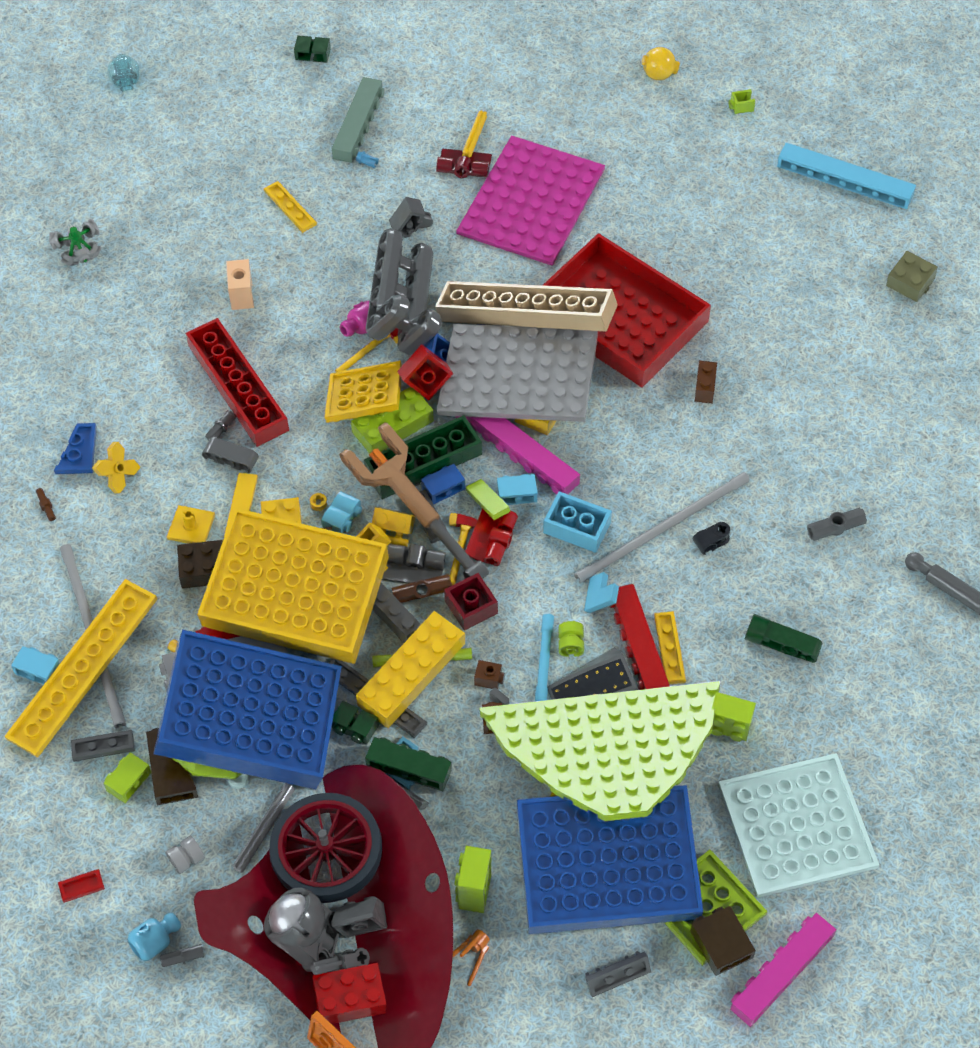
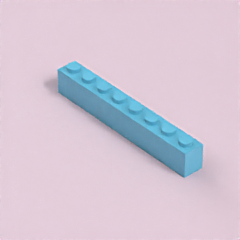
(846, 175)

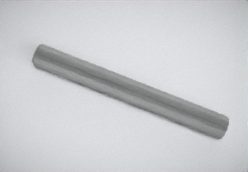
(263, 827)

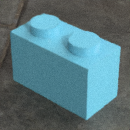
(517, 489)
(34, 665)

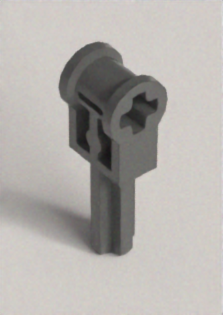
(346, 960)

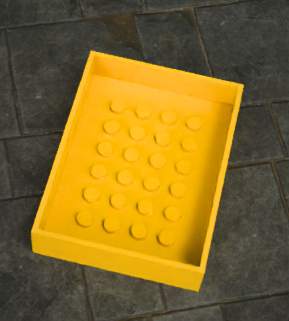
(294, 585)

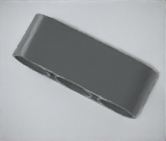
(230, 454)

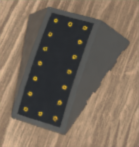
(600, 676)

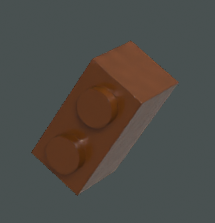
(705, 382)

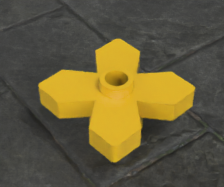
(116, 467)

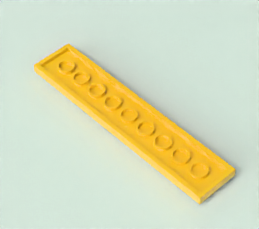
(81, 668)

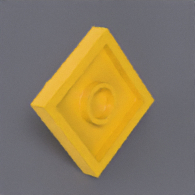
(190, 525)

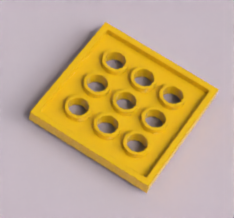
(363, 392)

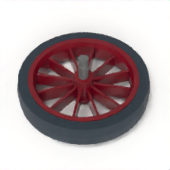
(326, 846)

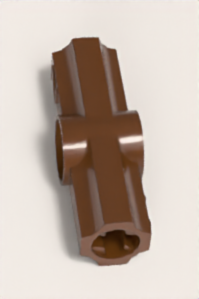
(409, 591)

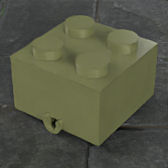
(912, 276)

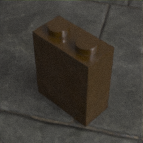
(722, 940)

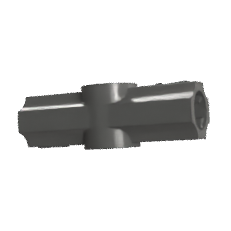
(828, 527)

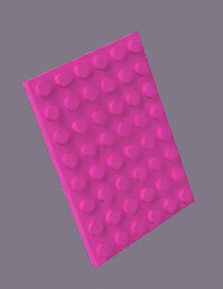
(531, 200)

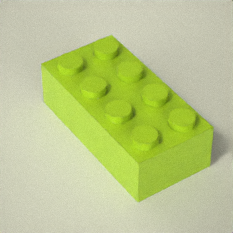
(412, 416)

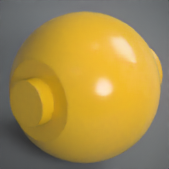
(660, 63)

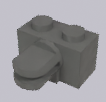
(410, 217)

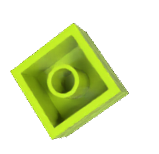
(732, 716)

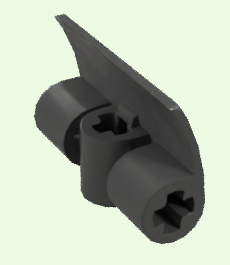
(413, 563)

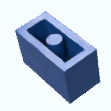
(443, 483)

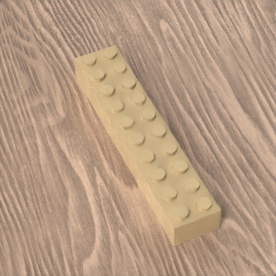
(527, 305)

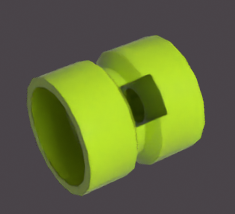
(571, 638)

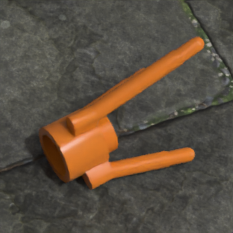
(476, 943)

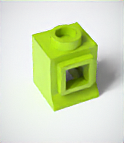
(741, 101)

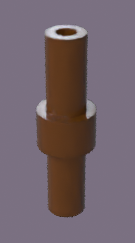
(45, 504)

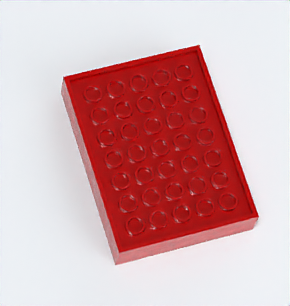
(652, 312)

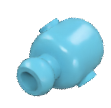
(153, 936)

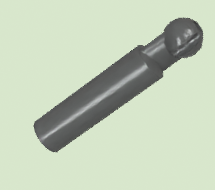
(945, 581)

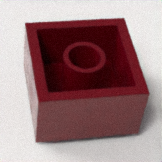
(471, 601)

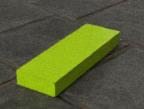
(487, 499)

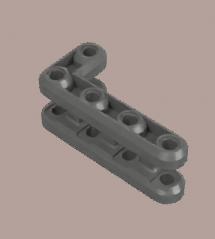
(399, 305)

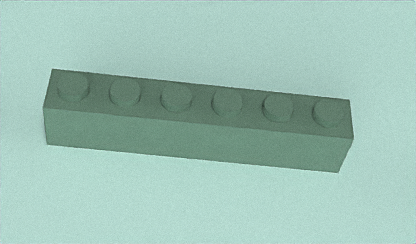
(357, 120)

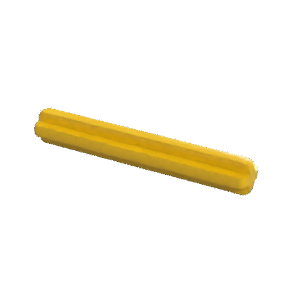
(474, 133)

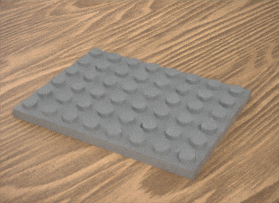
(518, 372)

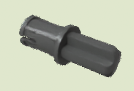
(221, 425)
(181, 955)

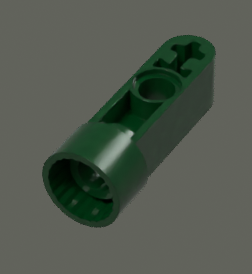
(783, 639)

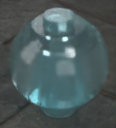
(123, 72)

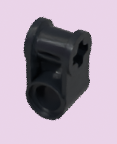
(711, 538)

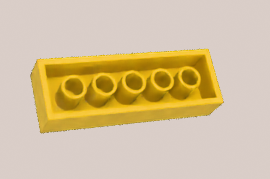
(411, 669)

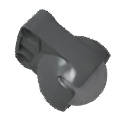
(302, 927)

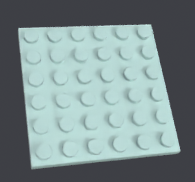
(797, 825)

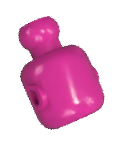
(356, 320)

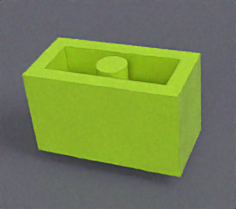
(127, 777)

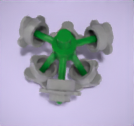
(74, 240)

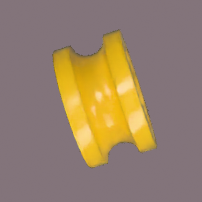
(314, 498)

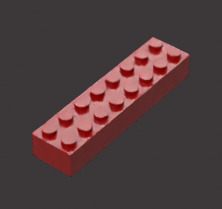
(237, 382)

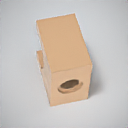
(240, 284)

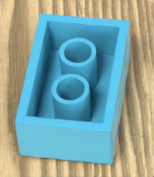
(577, 521)

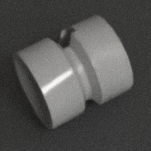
(187, 853)

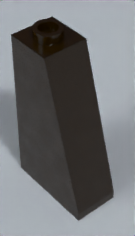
(169, 778)

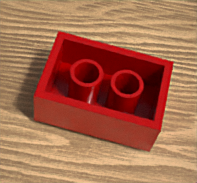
(349, 993)

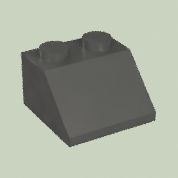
(360, 917)

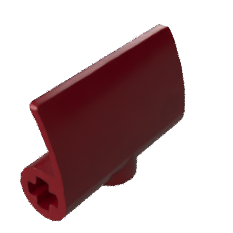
(453, 162)

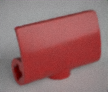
(491, 537)

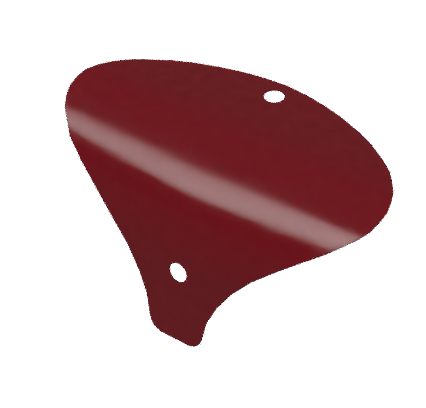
(412, 950)

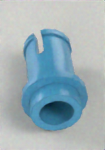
(366, 159)

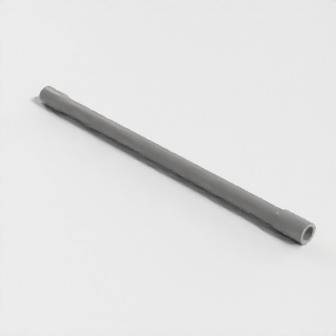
(69, 559)
(592, 569)

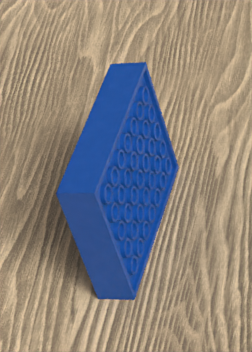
(248, 710)
(607, 872)

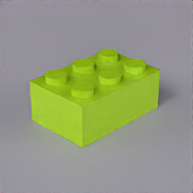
(473, 879)

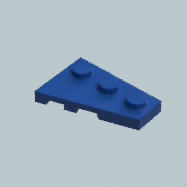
(79, 454)

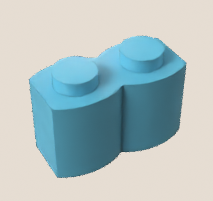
(342, 512)

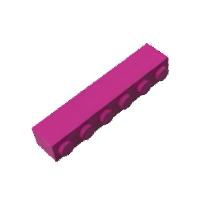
(783, 969)

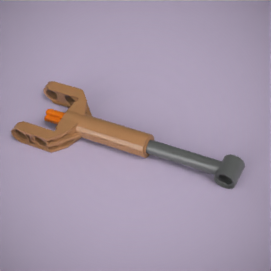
(392, 474)

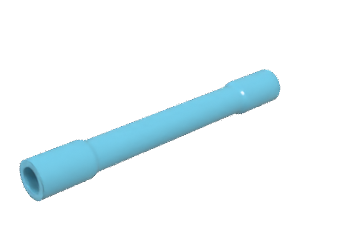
(547, 630)

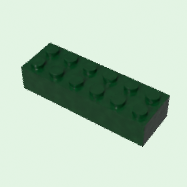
(432, 450)

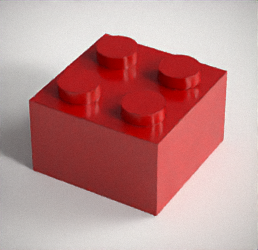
(425, 372)

